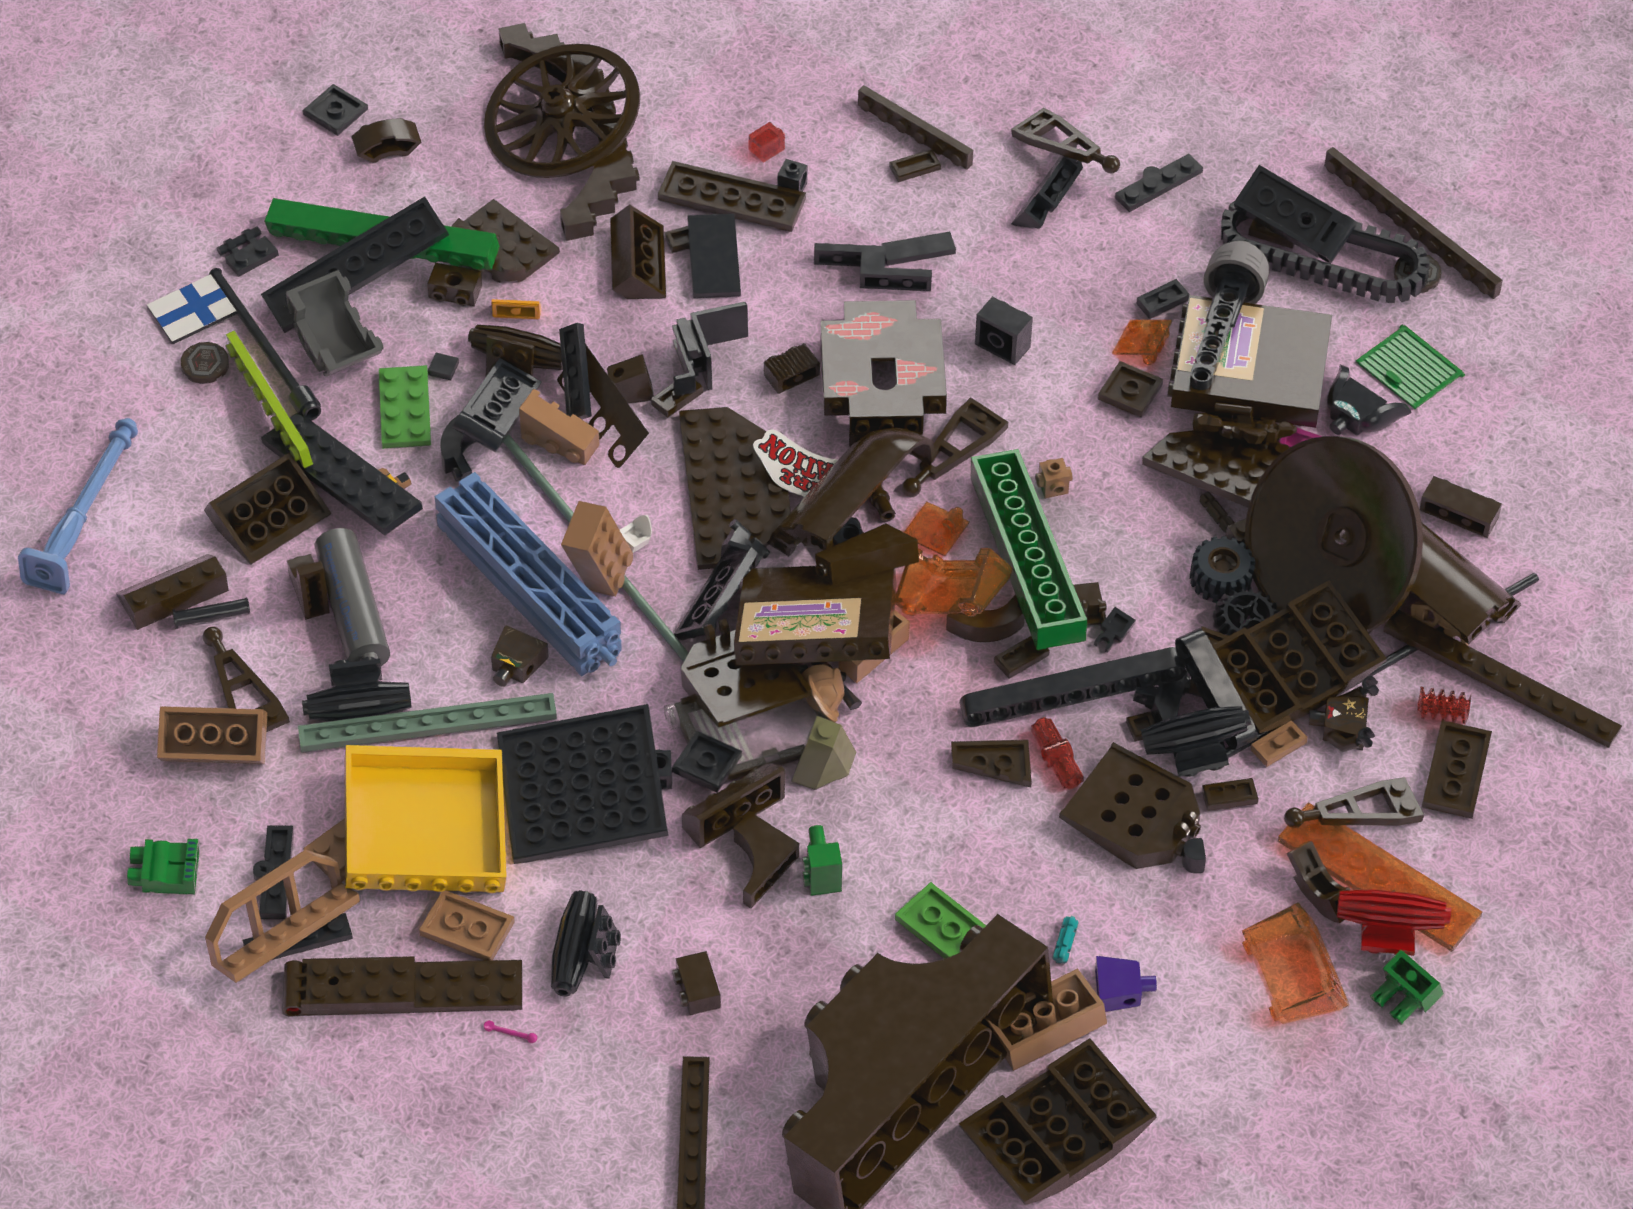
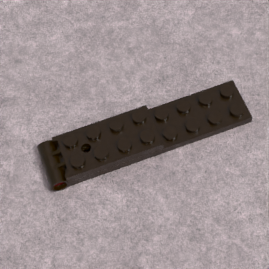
(399, 986)

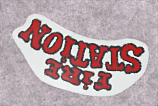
(791, 464)

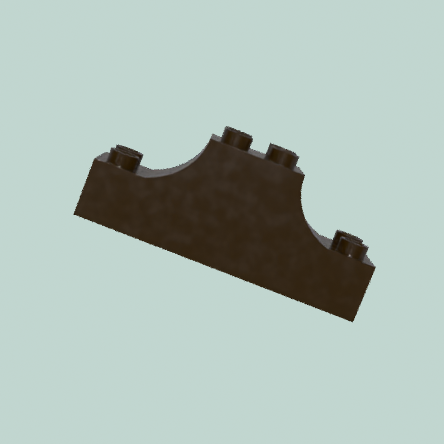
(903, 1055)

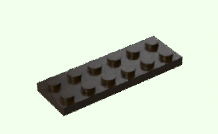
(732, 194)

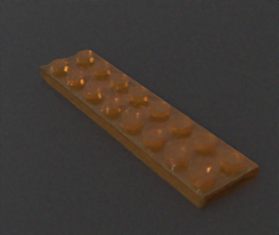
(1367, 866)

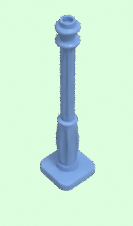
(48, 568)

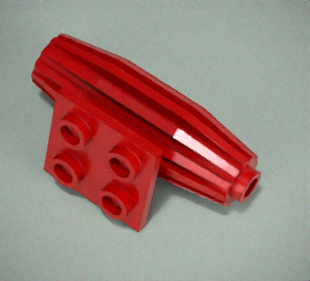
(1391, 918)

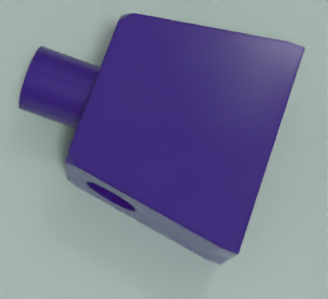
(1121, 983)

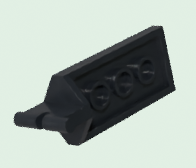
(736, 561)

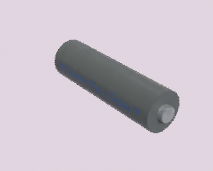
(351, 596)

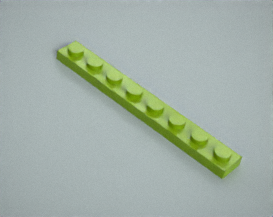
(270, 404)

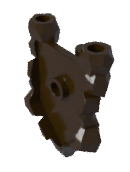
(1243, 425)

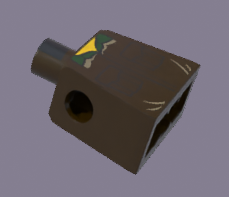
(517, 656)

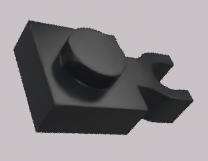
(1115, 627)

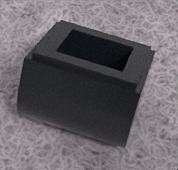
(1194, 856)

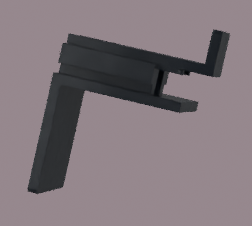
(695, 335)

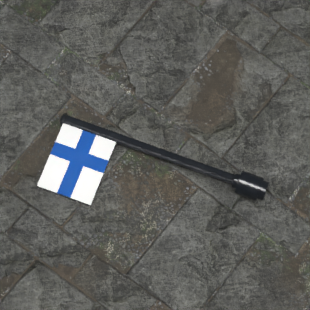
(211, 302)

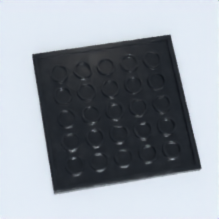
(581, 784)

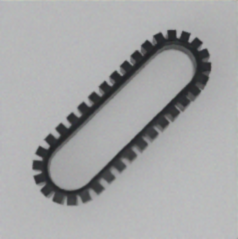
(1336, 274)

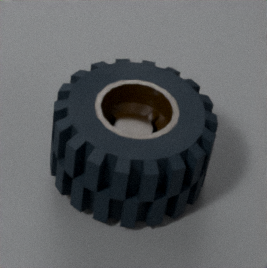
(1221, 567)

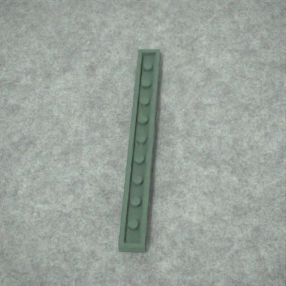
(427, 722)

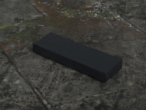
(919, 248)

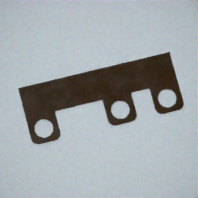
(613, 409)

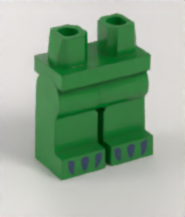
(165, 867)

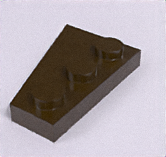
(994, 759)

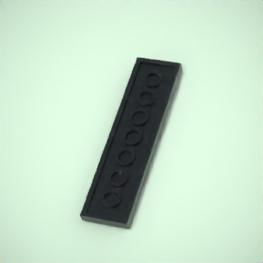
(365, 255)
(349, 477)

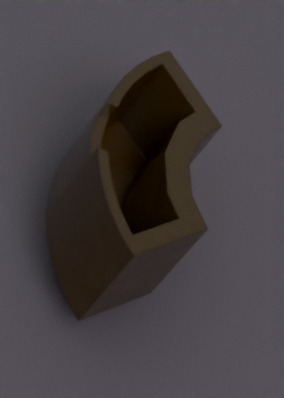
(386, 139)

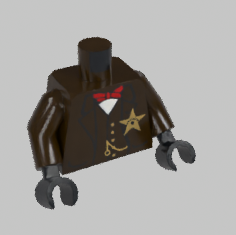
(1347, 718)

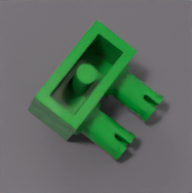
(822, 864)
(1413, 981)

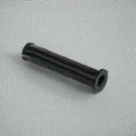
(210, 612)

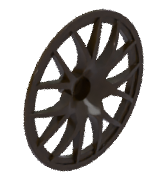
(562, 110)

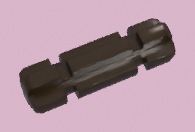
(1216, 510)

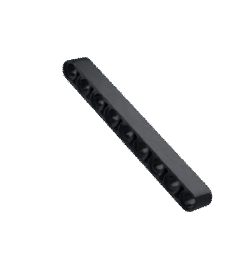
(1072, 687)

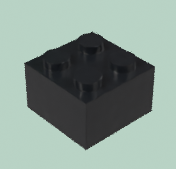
(1003, 330)

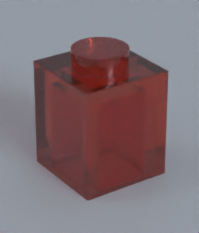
(767, 142)

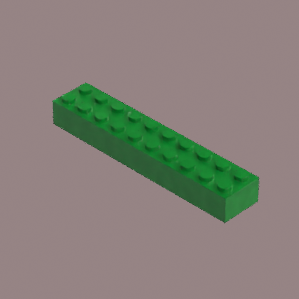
(1029, 548)

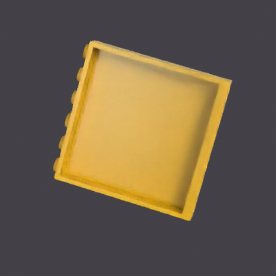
(424, 819)

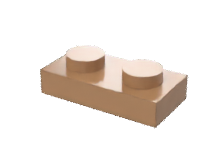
(1279, 743)

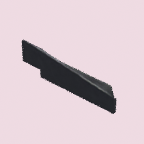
(1049, 193)

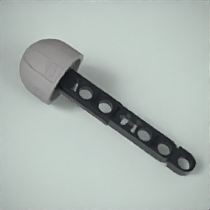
(1234, 274)

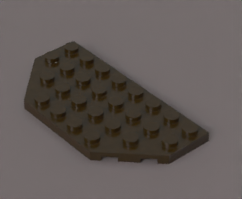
(1214, 462)
(727, 481)

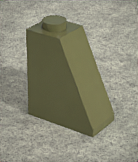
(825, 755)

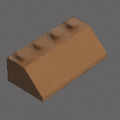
(1072, 1015)

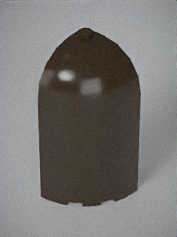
(848, 487)
(1458, 588)

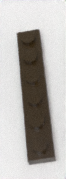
(915, 127)

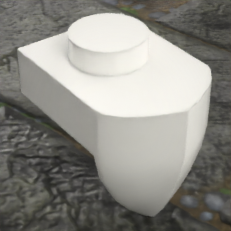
(638, 532)

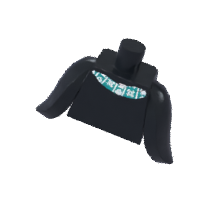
(1358, 407)

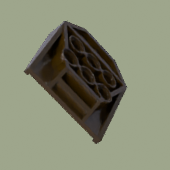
(736, 691)
(1139, 787)

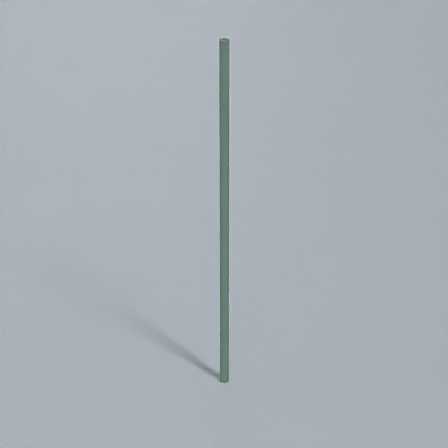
(568, 513)

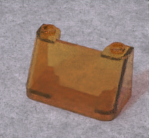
(952, 585)
(1295, 965)

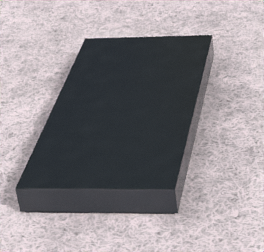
(714, 256)

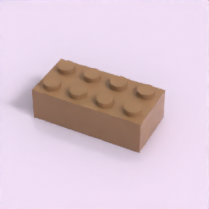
(597, 548)
(212, 735)

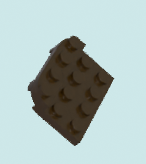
(521, 246)

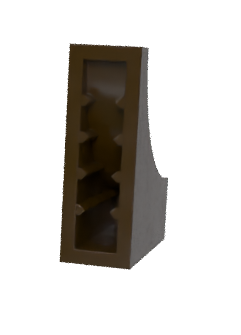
(309, 585)
(768, 851)

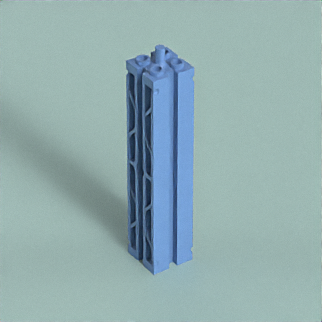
(529, 574)

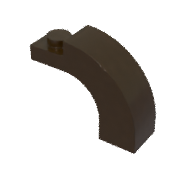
(989, 625)

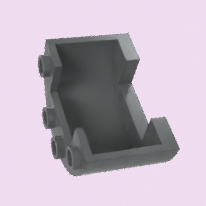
(330, 325)

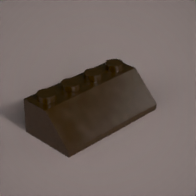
(637, 255)
(175, 590)
(721, 810)

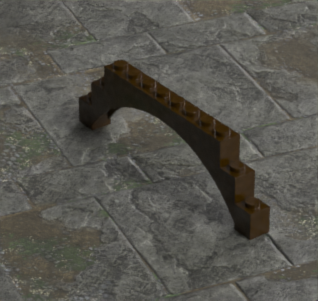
(610, 175)

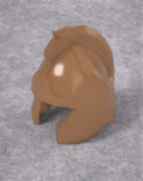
(826, 690)

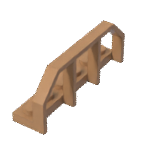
(286, 933)

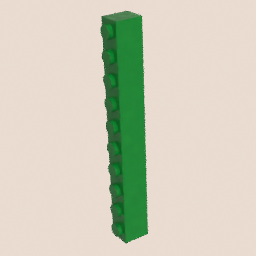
(340, 226)

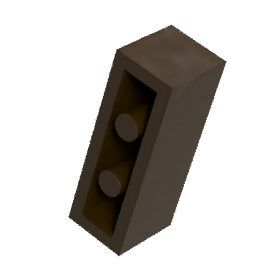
(1460, 506)

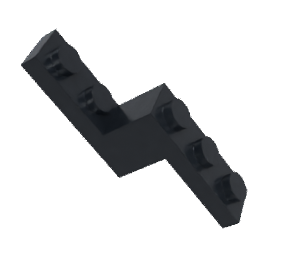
(872, 263)

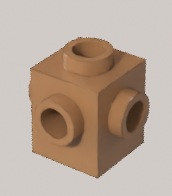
(1053, 477)

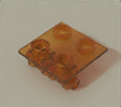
(1143, 339)
(937, 527)

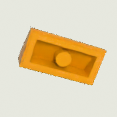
(516, 309)

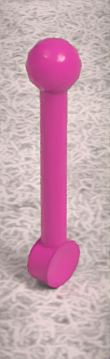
(489, 1026)

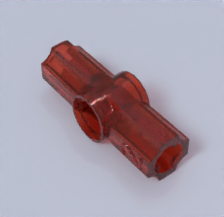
(1057, 753)

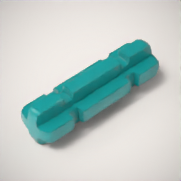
(1065, 939)

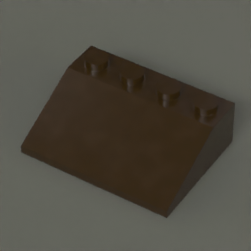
(267, 509)

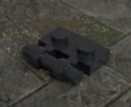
(250, 256)

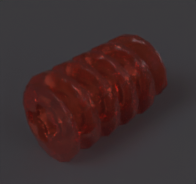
(1443, 705)

